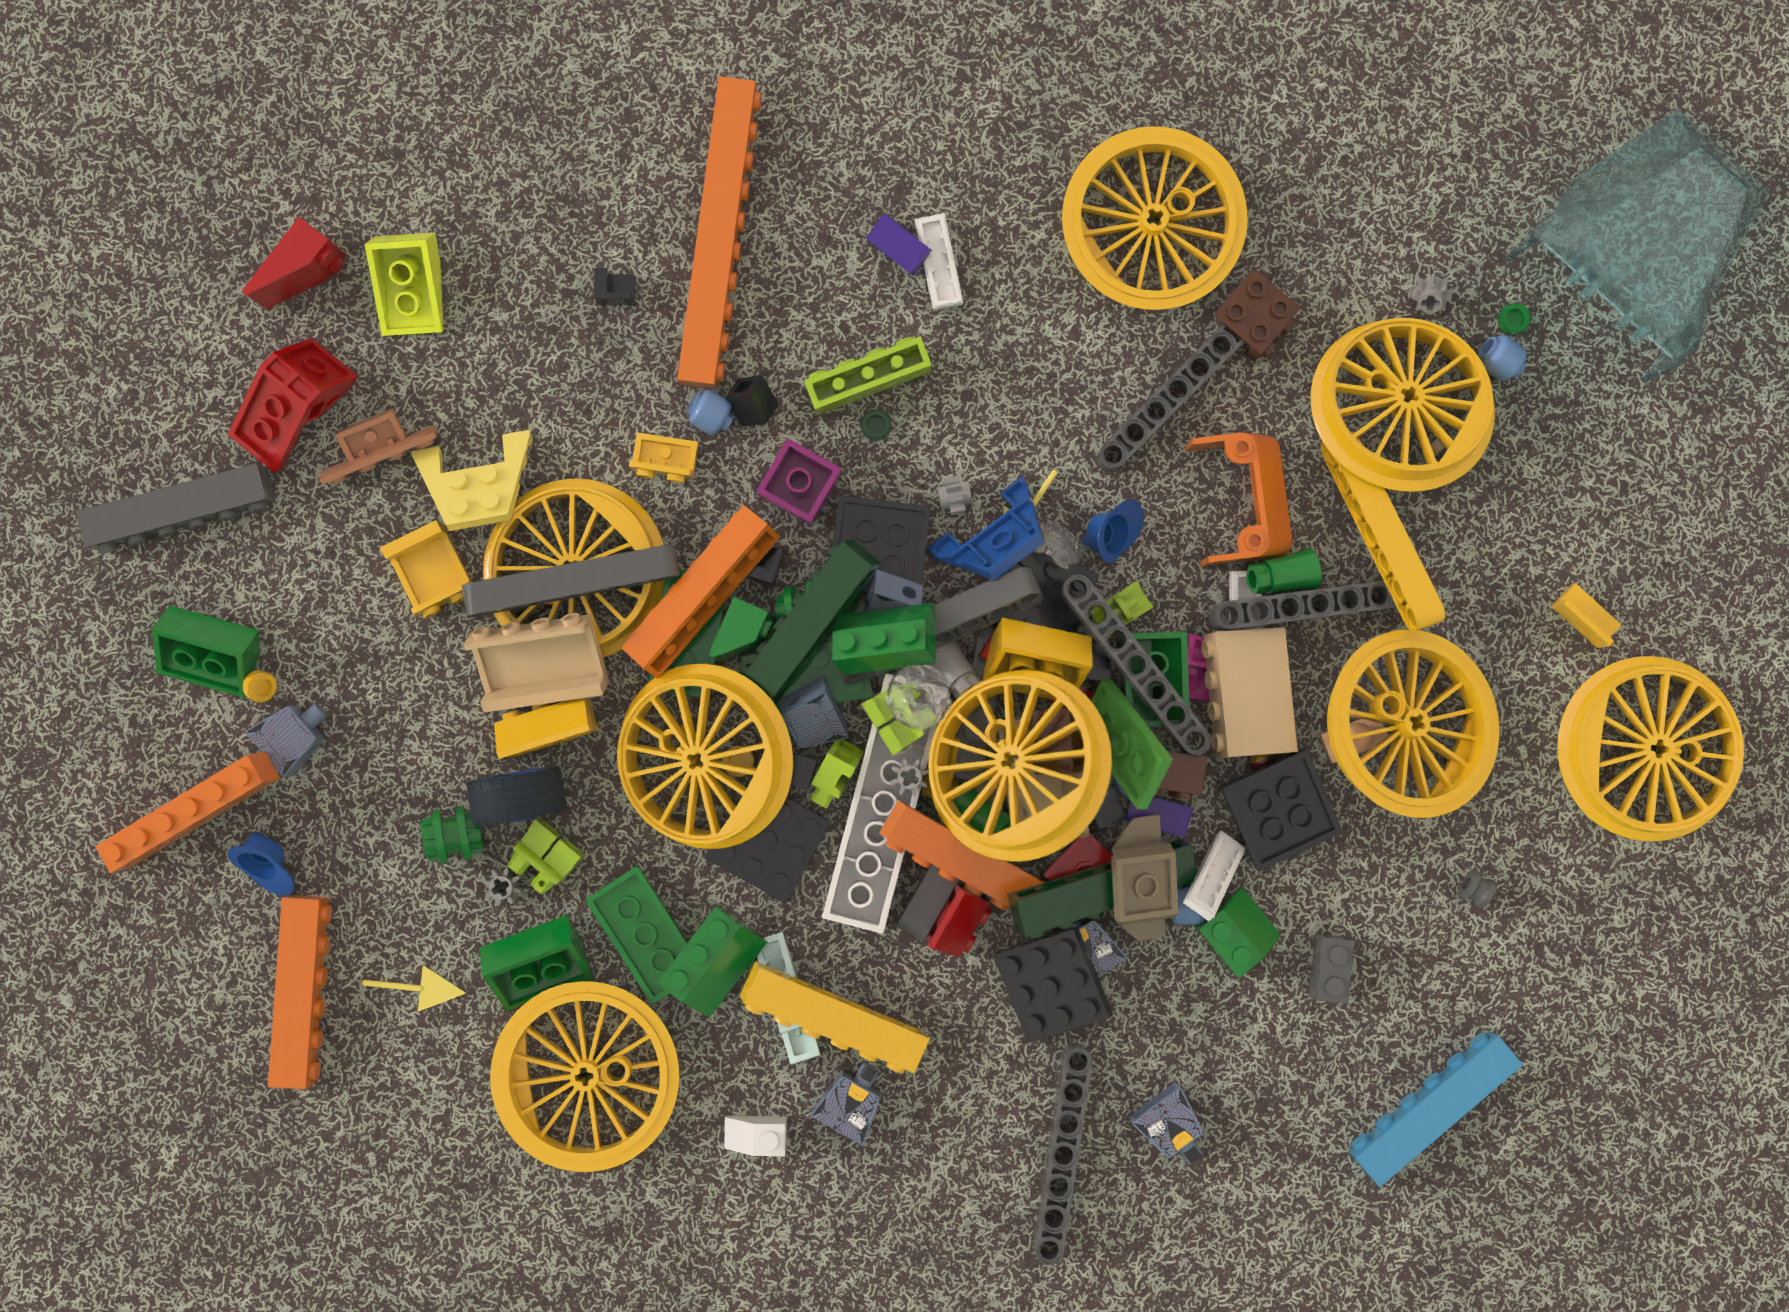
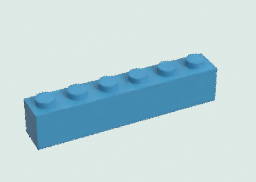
(1434, 1107)

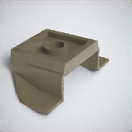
(1144, 879)

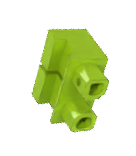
(895, 734)
(835, 771)
(534, 848)

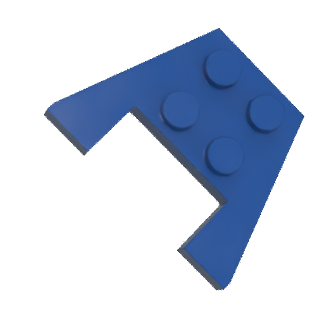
(1000, 543)

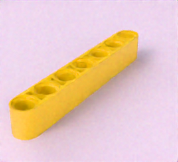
(1389, 547)

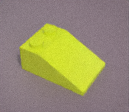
(406, 283)

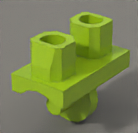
(1126, 604)

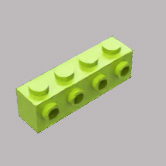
(868, 375)

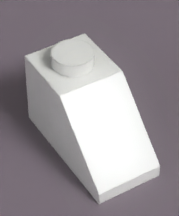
(756, 1135)

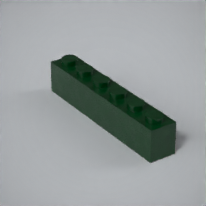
(812, 618)
(1080, 895)

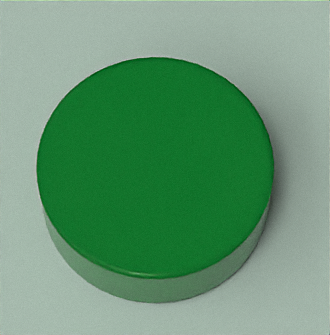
(1513, 319)

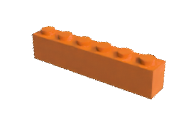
(700, 592)
(188, 812)
(937, 846)
(299, 991)

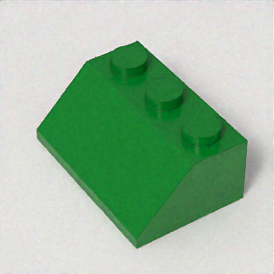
(885, 639)
(205, 650)
(1170, 655)
(712, 961)
(534, 962)

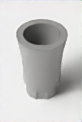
(955, 668)

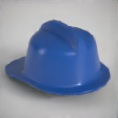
(1114, 531)
(263, 862)

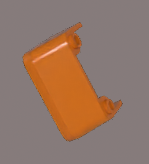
(1273, 531)

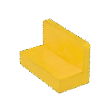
(1587, 616)

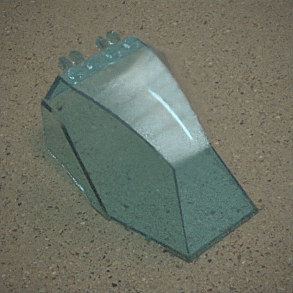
(1654, 232)

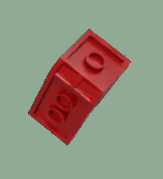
(284, 396)

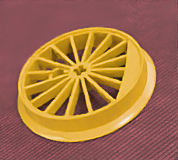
(1092, 260)
(1461, 452)
(624, 516)
(1582, 739)
(1476, 744)
(770, 780)
(1056, 824)
(513, 1089)

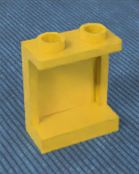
(428, 568)

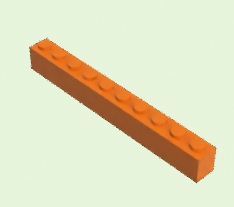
(718, 233)

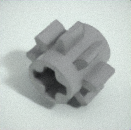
(1431, 294)
(954, 495)
(912, 785)
(510, 890)

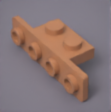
(374, 441)

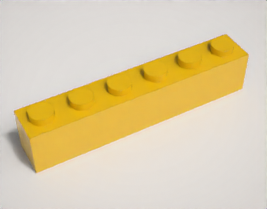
(833, 1017)

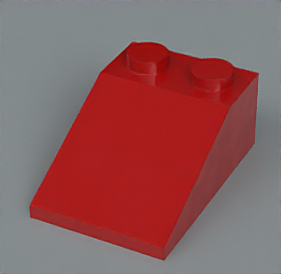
(294, 265)
(958, 921)

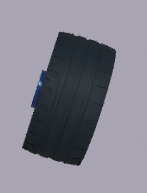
(516, 796)

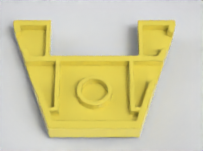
(478, 493)

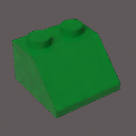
(742, 630)
(1239, 933)

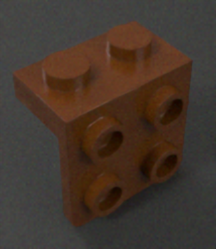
(1258, 314)

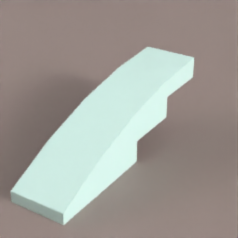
(797, 1044)

